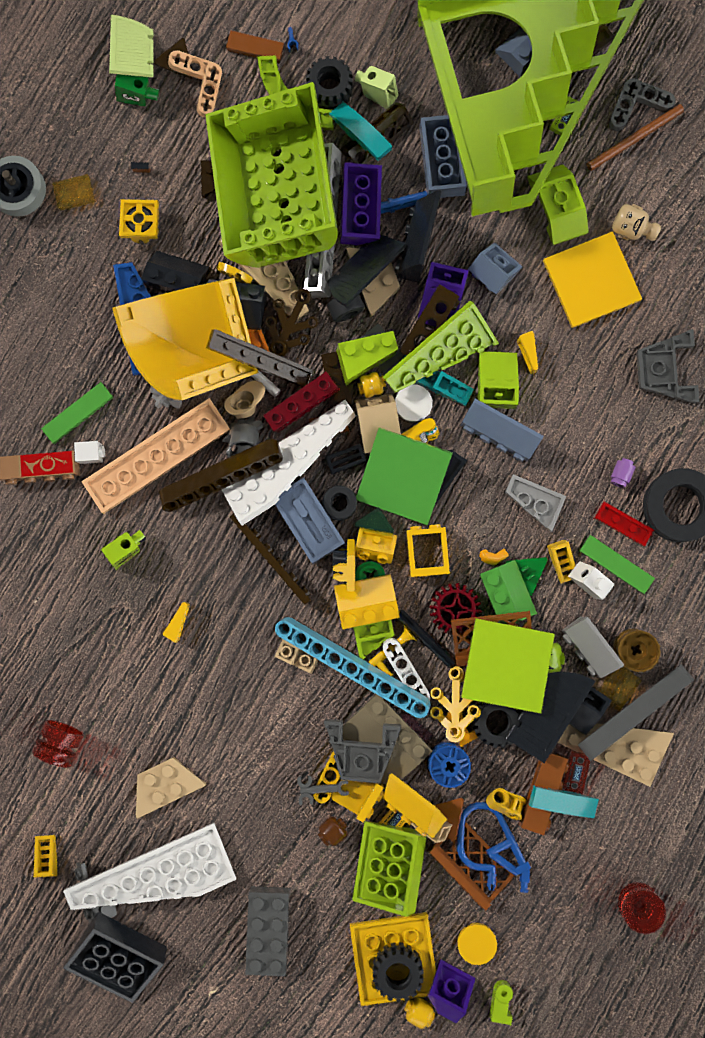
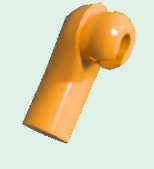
(491, 558)

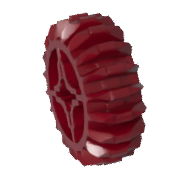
(456, 599)

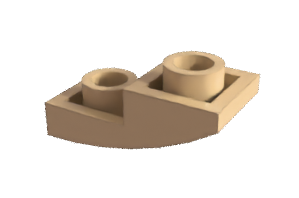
(296, 657)

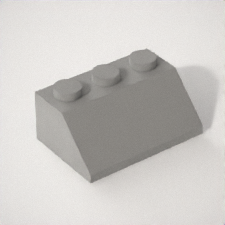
(591, 647)

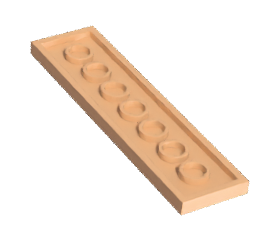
(156, 456)

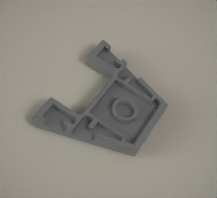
(659, 371)
(359, 759)

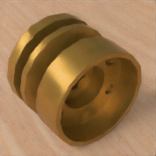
(647, 646)

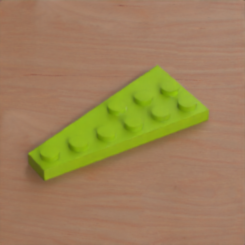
(448, 345)

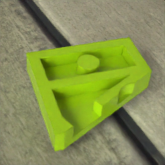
(372, 636)

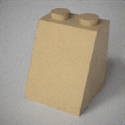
(376, 413)

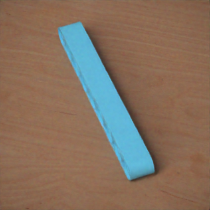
(358, 675)

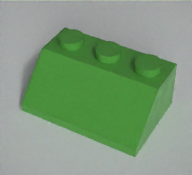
(507, 590)

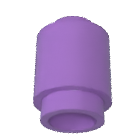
(622, 473)

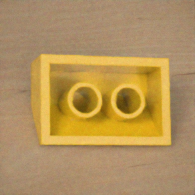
(369, 602)
(413, 807)

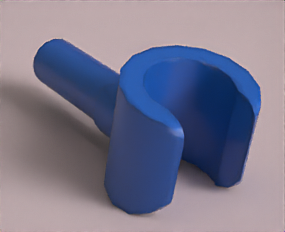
(292, 41)

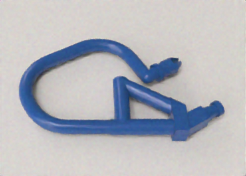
(523, 867)

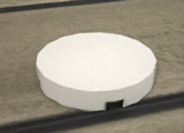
(413, 403)

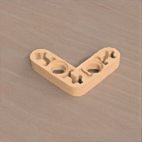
(203, 74)

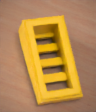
(528, 349)
(554, 557)
(176, 625)
(52, 864)

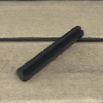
(426, 639)

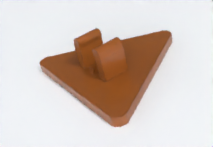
(452, 811)

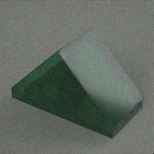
(375, 521)

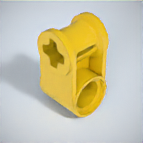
(510, 805)

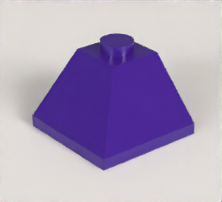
(451, 991)

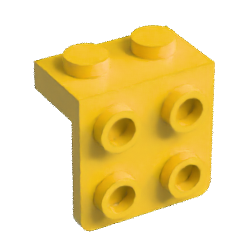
(360, 797)

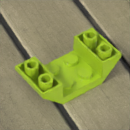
(562, 205)

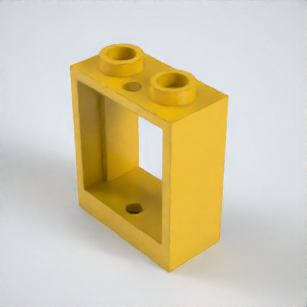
(433, 529)

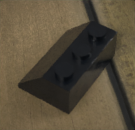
(173, 273)
(253, 303)

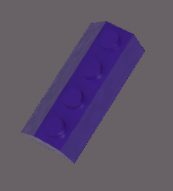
(360, 203)

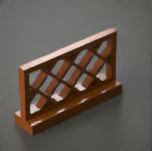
(461, 655)
(462, 878)

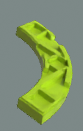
(274, 84)

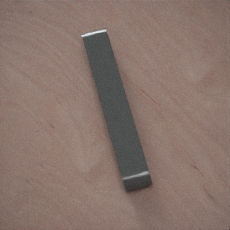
(636, 712)

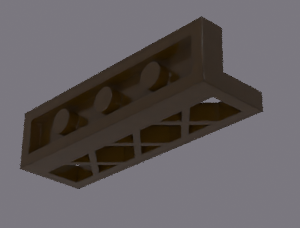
(380, 124)

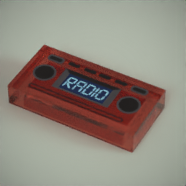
(577, 772)

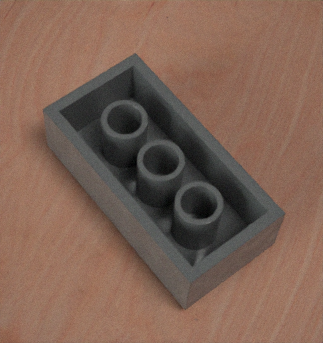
(267, 931)

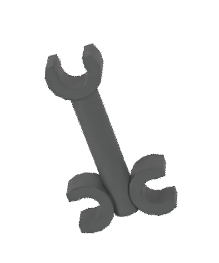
(307, 790)

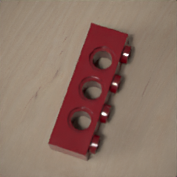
(301, 402)

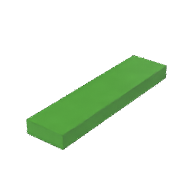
(77, 413)
(616, 564)

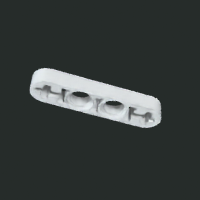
(408, 670)

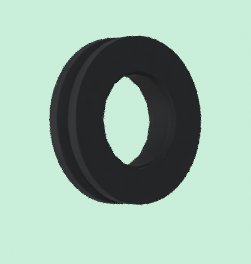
(655, 513)

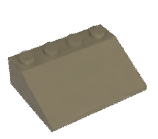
(367, 726)

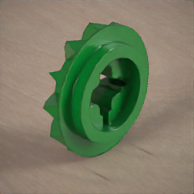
(368, 567)

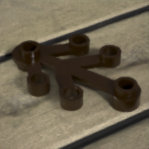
(289, 324)

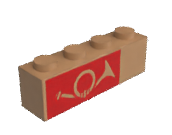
(38, 466)

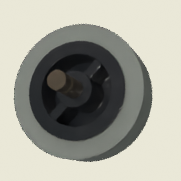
(20, 186)

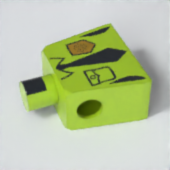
(117, 554)

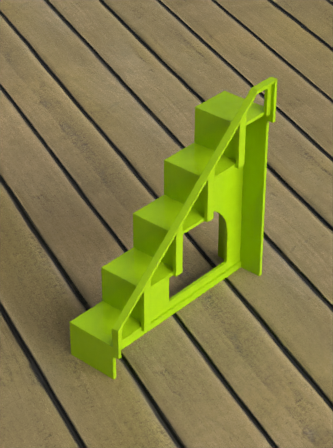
(505, 126)

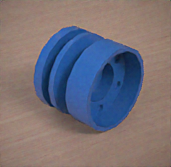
(437, 761)

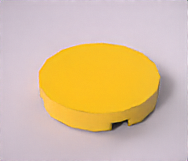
(233, 272)
(477, 943)

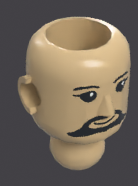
(633, 222)

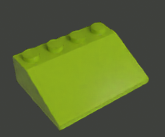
(389, 868)

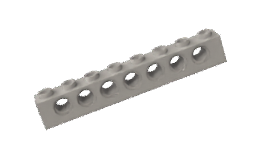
(320, 264)

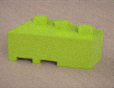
(365, 353)

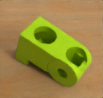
(500, 1001)

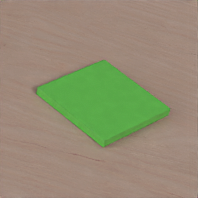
(403, 476)

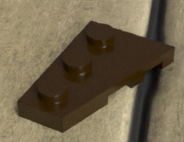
(332, 366)

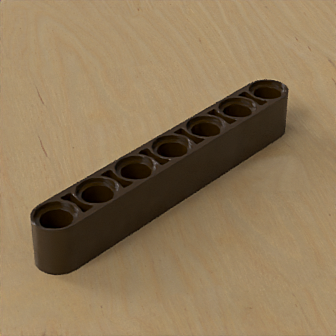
(220, 475)

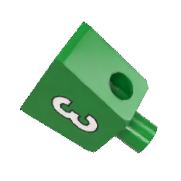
(134, 90)

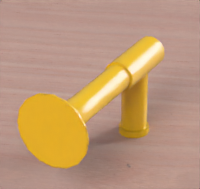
(377, 660)

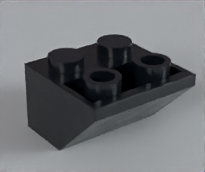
(590, 711)

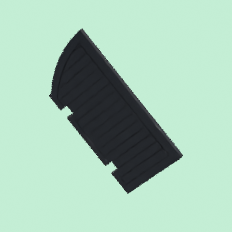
(364, 268)
(561, 701)

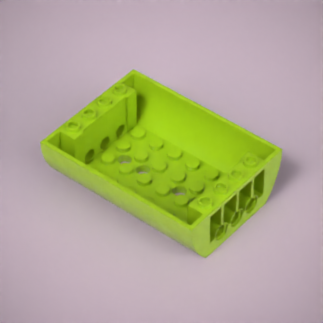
(251, 191)

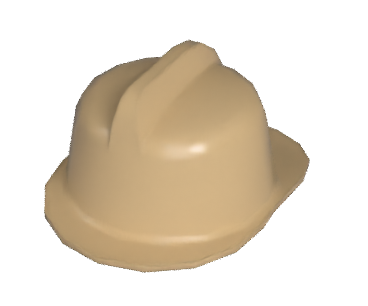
(244, 400)

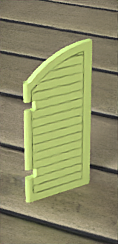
(130, 47)

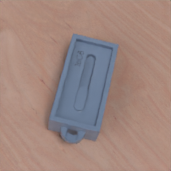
(309, 521)

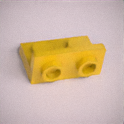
(375, 546)

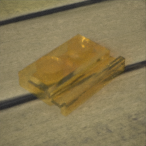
(73, 192)
(619, 687)

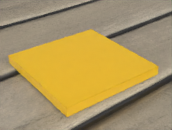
(592, 279)
(373, 935)

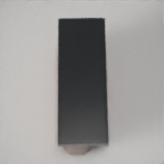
(142, 167)

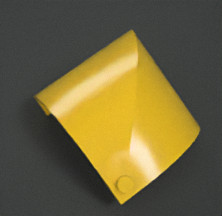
(171, 333)

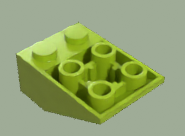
(498, 379)

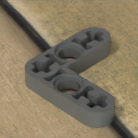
(638, 96)

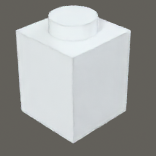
(89, 452)

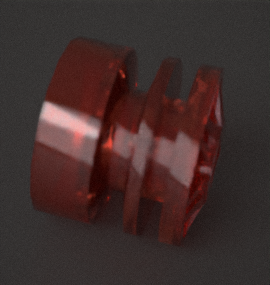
(56, 747)
(649, 916)

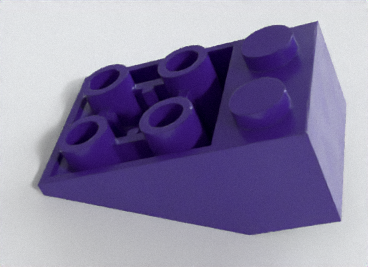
(447, 276)

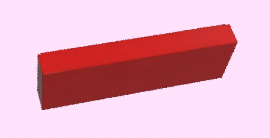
(623, 524)

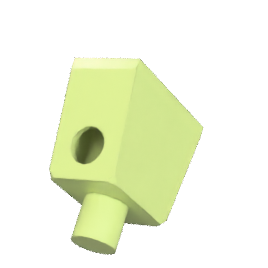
(378, 86)

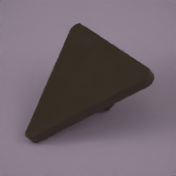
(162, 60)

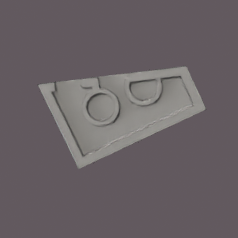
(536, 500)

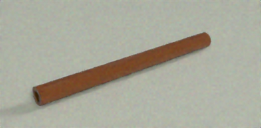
(635, 137)

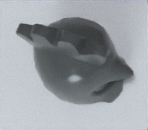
(243, 435)

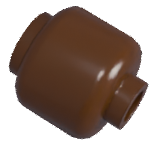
(332, 831)

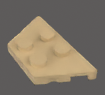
(380, 289)
(164, 785)

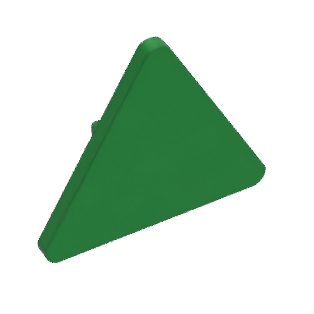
(531, 571)

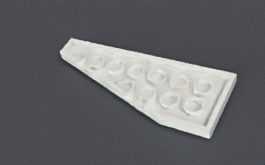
(299, 451)
(175, 870)

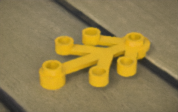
(454, 708)

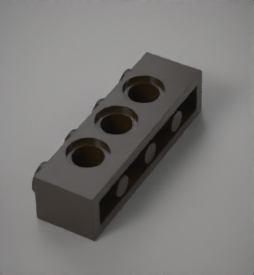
(441, 294)

